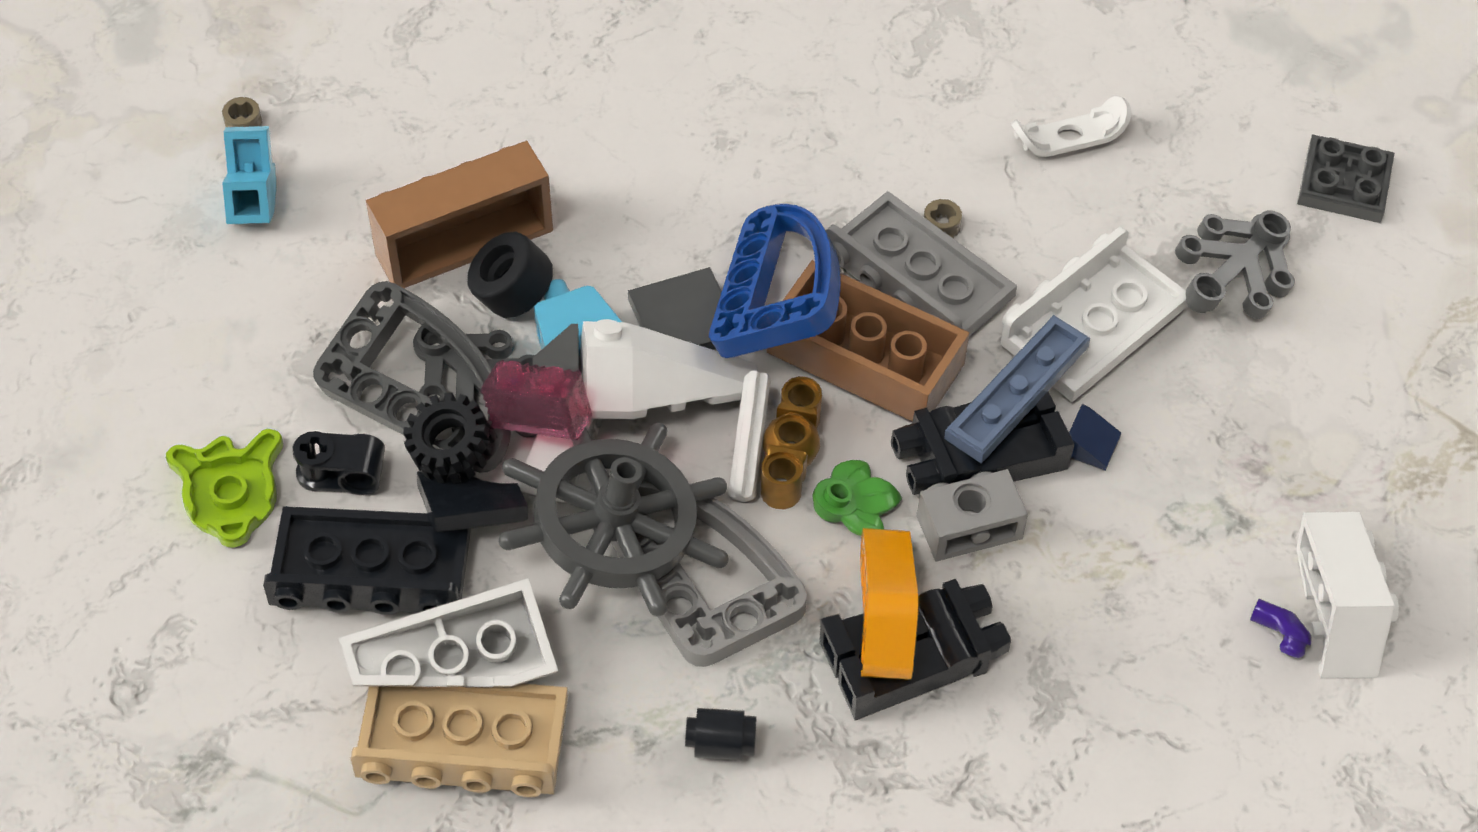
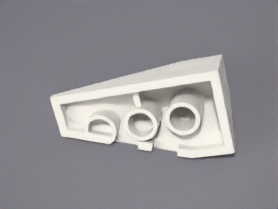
(643, 369)
(464, 643)

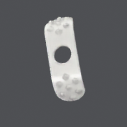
(1096, 128)

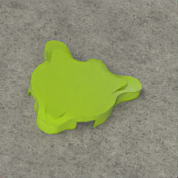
(228, 488)

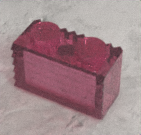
(537, 400)

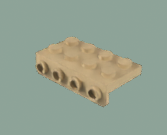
(463, 737)

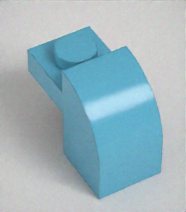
(250, 176)

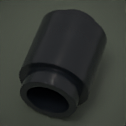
(721, 734)

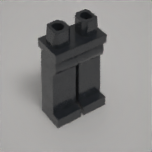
(1032, 449)
(946, 648)

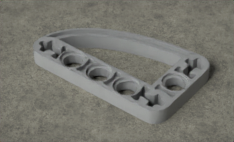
(716, 623)

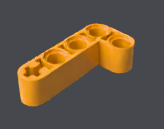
(888, 603)

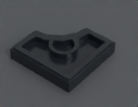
(471, 503)

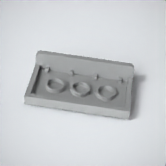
(920, 264)

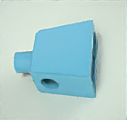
(566, 308)

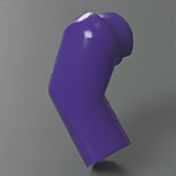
(1287, 623)

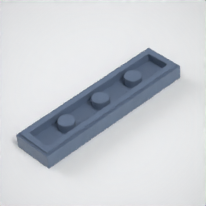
(1017, 389)

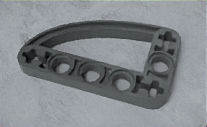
(357, 361)

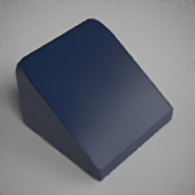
(1093, 438)

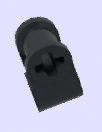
(343, 464)

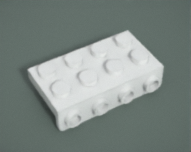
(1104, 295)

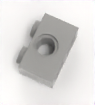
(953, 532)

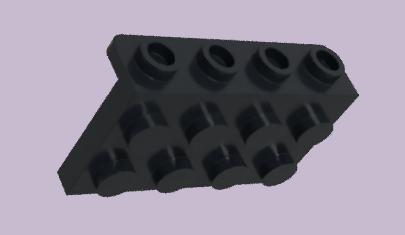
(364, 561)

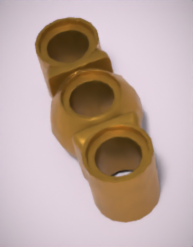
(791, 459)

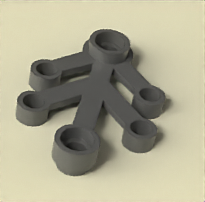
(1265, 232)
(466, 381)

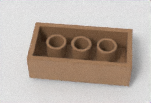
(880, 348)

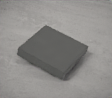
(1346, 178)
(679, 306)

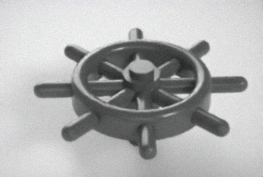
(615, 515)

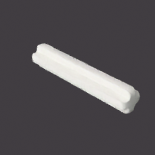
(749, 436)

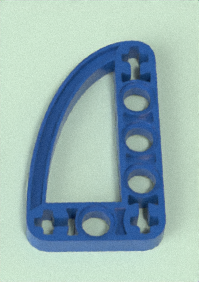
(741, 318)

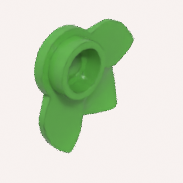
(854, 497)

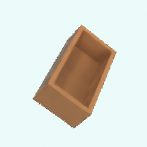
(456, 212)

